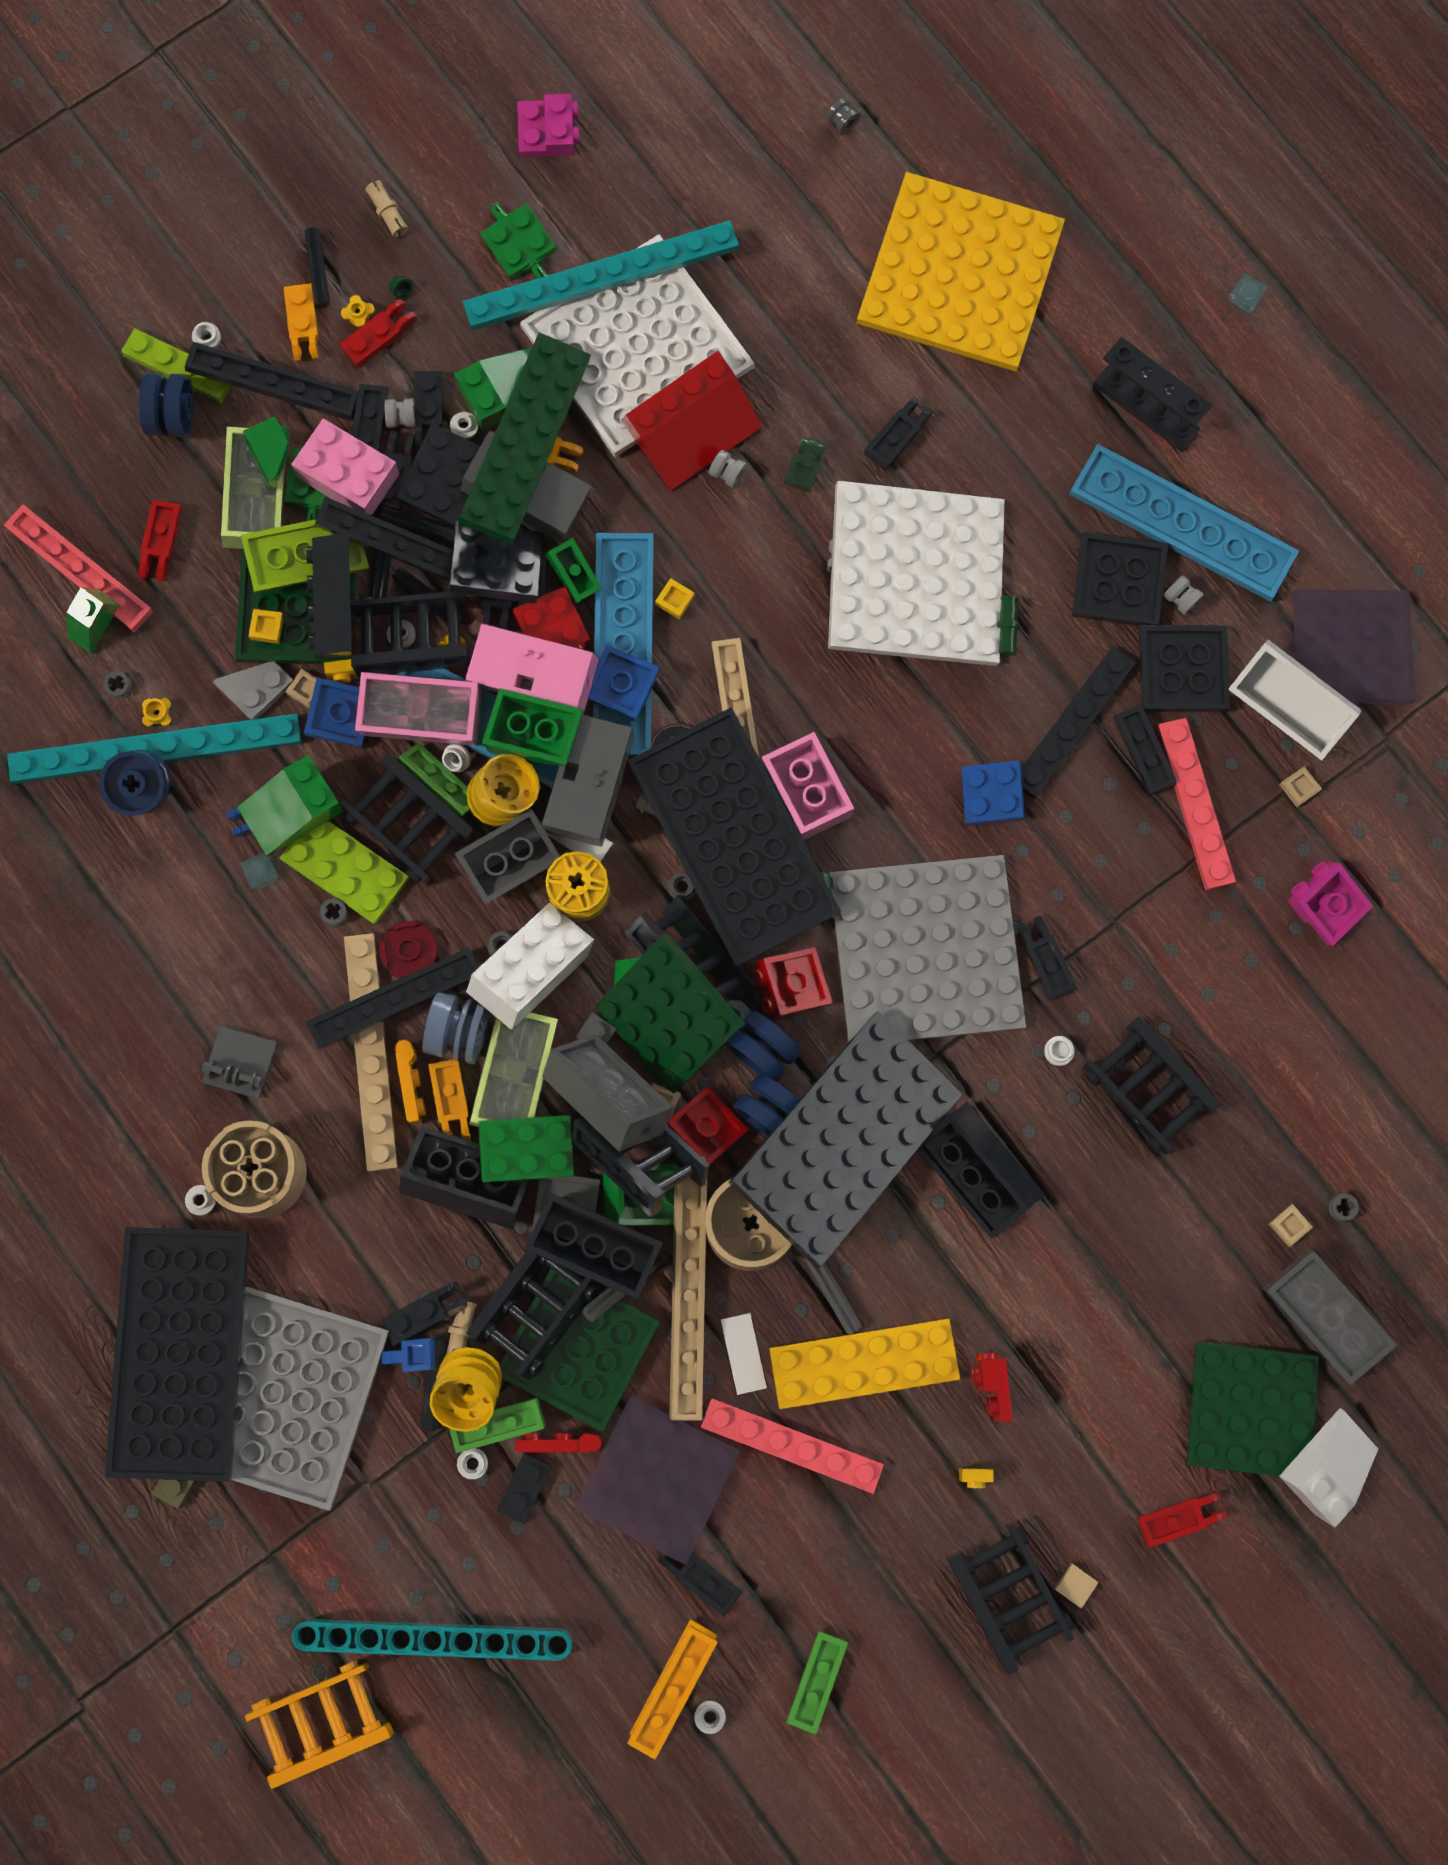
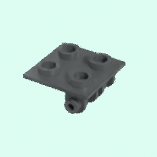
(239, 1062)

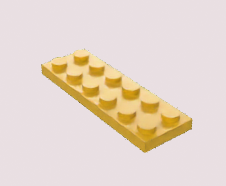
(864, 1363)

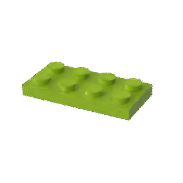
(279, 555)
(346, 870)

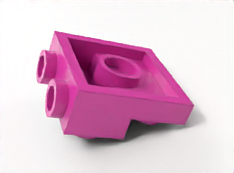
(547, 126)
(1329, 901)

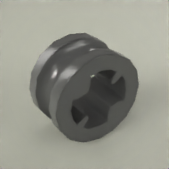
(116, 676)
(324, 912)
(1350, 1214)

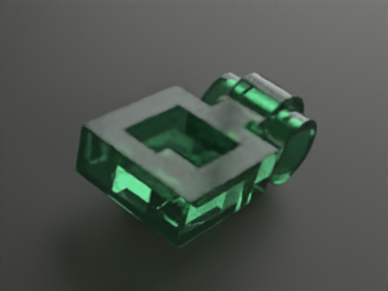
(804, 470)

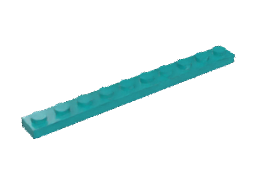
(600, 275)
(169, 745)

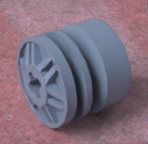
(455, 1028)

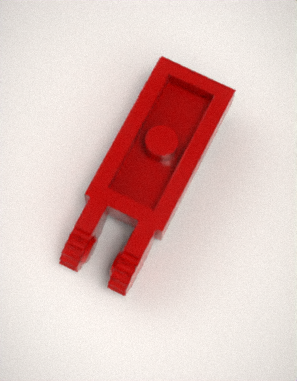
(377, 334)
(159, 537)
(560, 1444)
(1178, 1520)

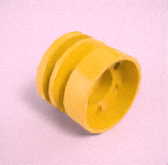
(506, 776)
(583, 902)
(466, 1389)

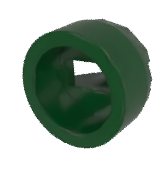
(405, 283)

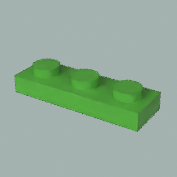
(436, 778)
(504, 1424)
(817, 1682)

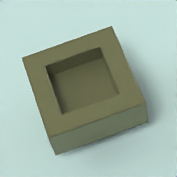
(173, 1491)

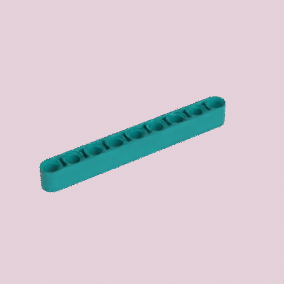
(418, 1646)

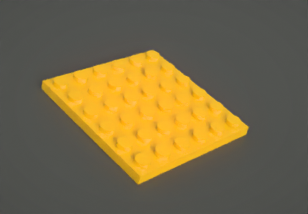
(960, 271)

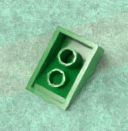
(489, 386)
(532, 728)
(289, 806)
(623, 1210)

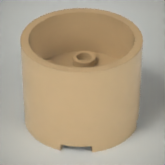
(275, 1183)
(732, 1242)

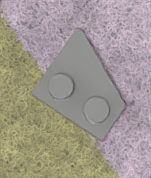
(255, 688)

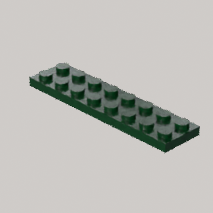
(524, 438)

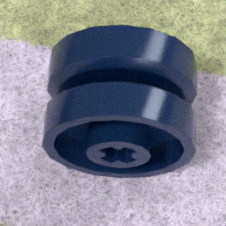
(166, 404)
(118, 787)
(764, 1047)
(772, 1108)

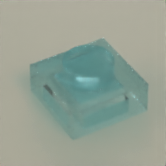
(1247, 293)
(259, 871)

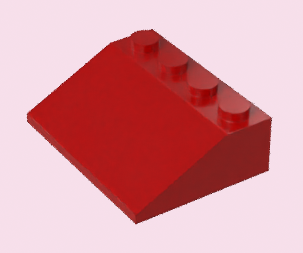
(692, 420)

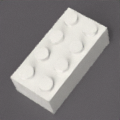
(1295, 700)
(530, 966)

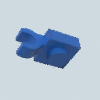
(414, 1356)

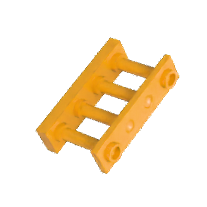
(672, 1689)
(343, 1743)

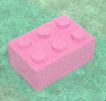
(345, 468)
(808, 786)

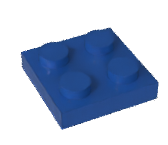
(622, 683)
(334, 713)
(993, 793)

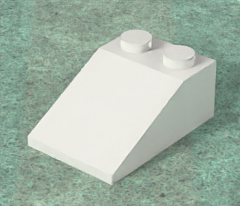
(1332, 1468)

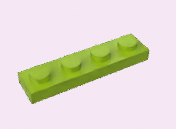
(169, 360)

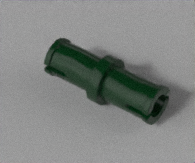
(1008, 625)

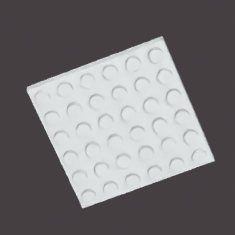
(637, 343)
(916, 573)

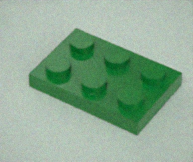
(525, 1148)

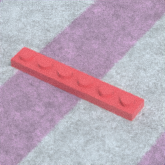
(76, 565)
(1196, 804)
(792, 1446)

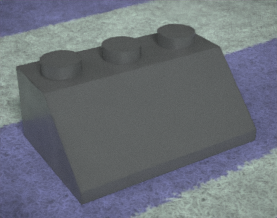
(507, 856)

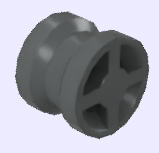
(843, 116)

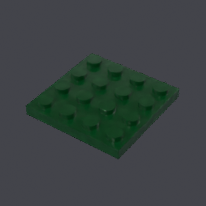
(293, 604)
(669, 1014)
(590, 1361)
(1250, 1408)

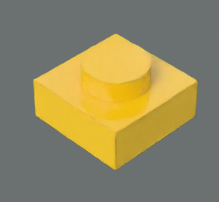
(675, 598)
(266, 626)
(340, 671)
(975, 1477)

